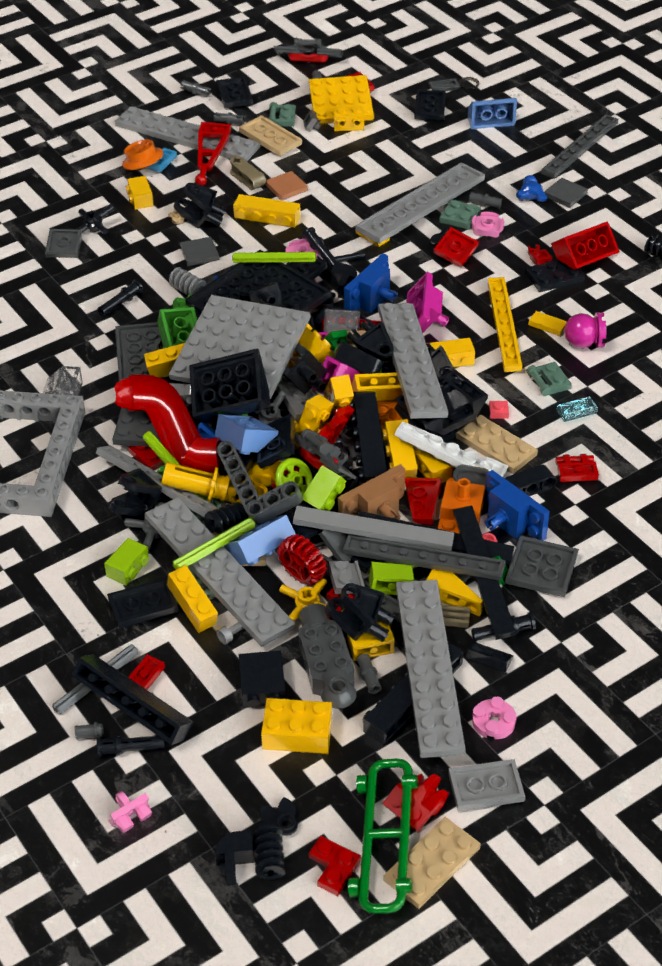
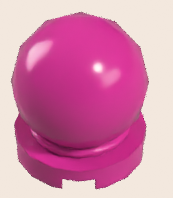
(583, 330)

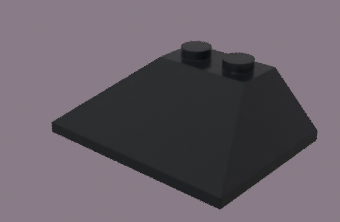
(462, 401)

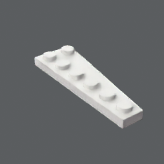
(446, 451)

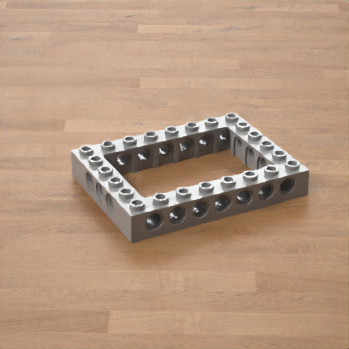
(67, 414)

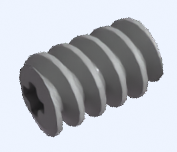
(185, 281)

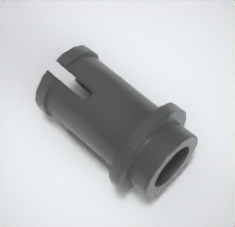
(89, 731)

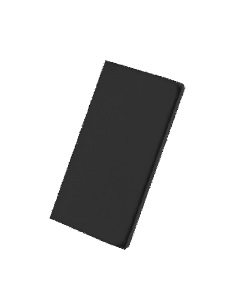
(489, 656)

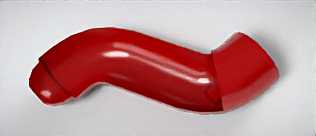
(170, 420)

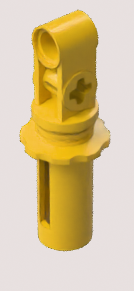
(204, 483)

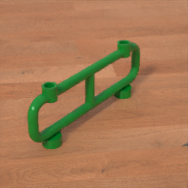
(360, 886)

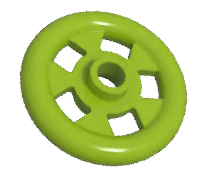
(294, 476)

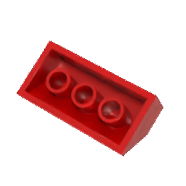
(586, 246)

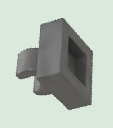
(311, 121)

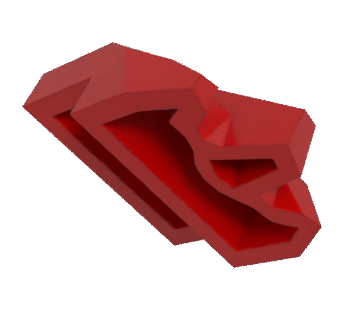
(334, 427)
(424, 800)

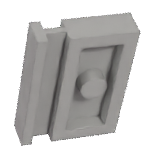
(343, 573)

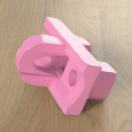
(121, 816)

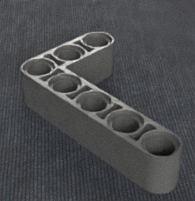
(244, 490)

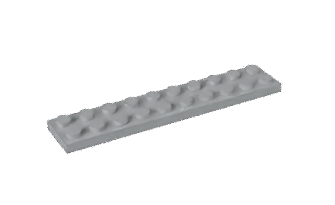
(182, 133)
(419, 203)
(413, 362)
(221, 573)
(429, 670)

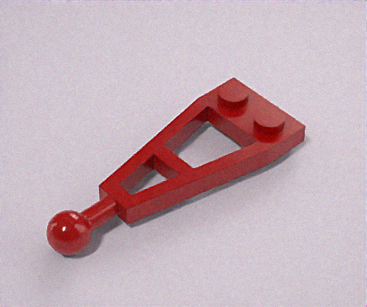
(210, 130)

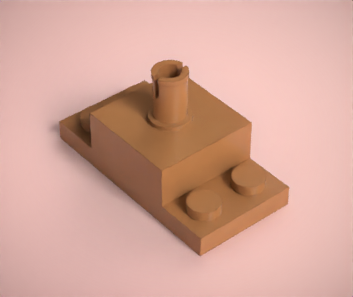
(377, 495)

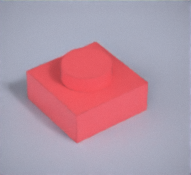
(498, 409)

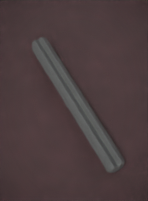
(81, 690)

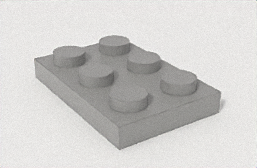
(486, 785)

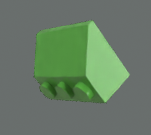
(176, 325)

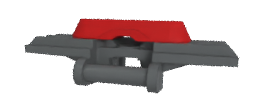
(299, 53)
(320, 452)

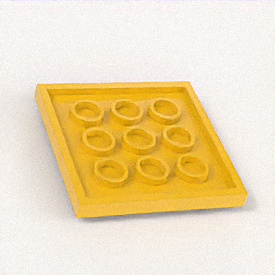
(338, 92)

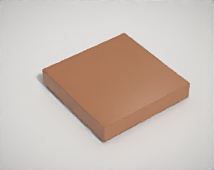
(286, 185)

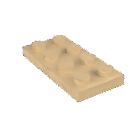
(270, 135)
(497, 443)
(435, 860)

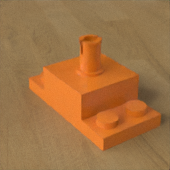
(460, 495)

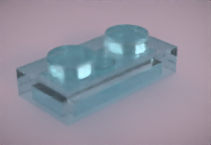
(577, 409)

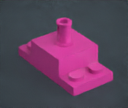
(427, 302)

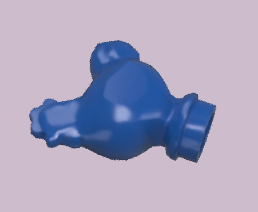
(531, 190)

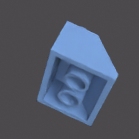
(492, 113)
(244, 432)
(260, 540)

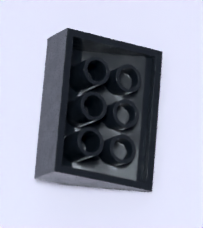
(229, 386)

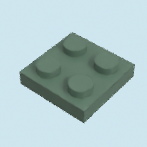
(459, 214)

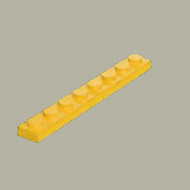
(504, 325)

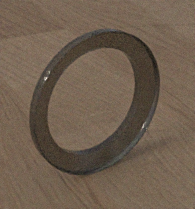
(470, 79)

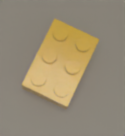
(297, 725)

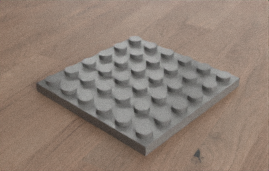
(239, 326)

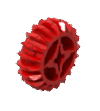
(302, 559)

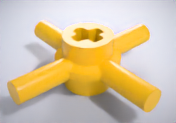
(304, 596)

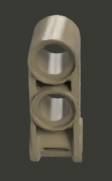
(246, 173)

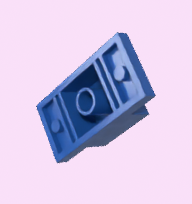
(370, 287)
(513, 509)

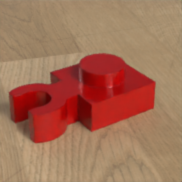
(539, 256)

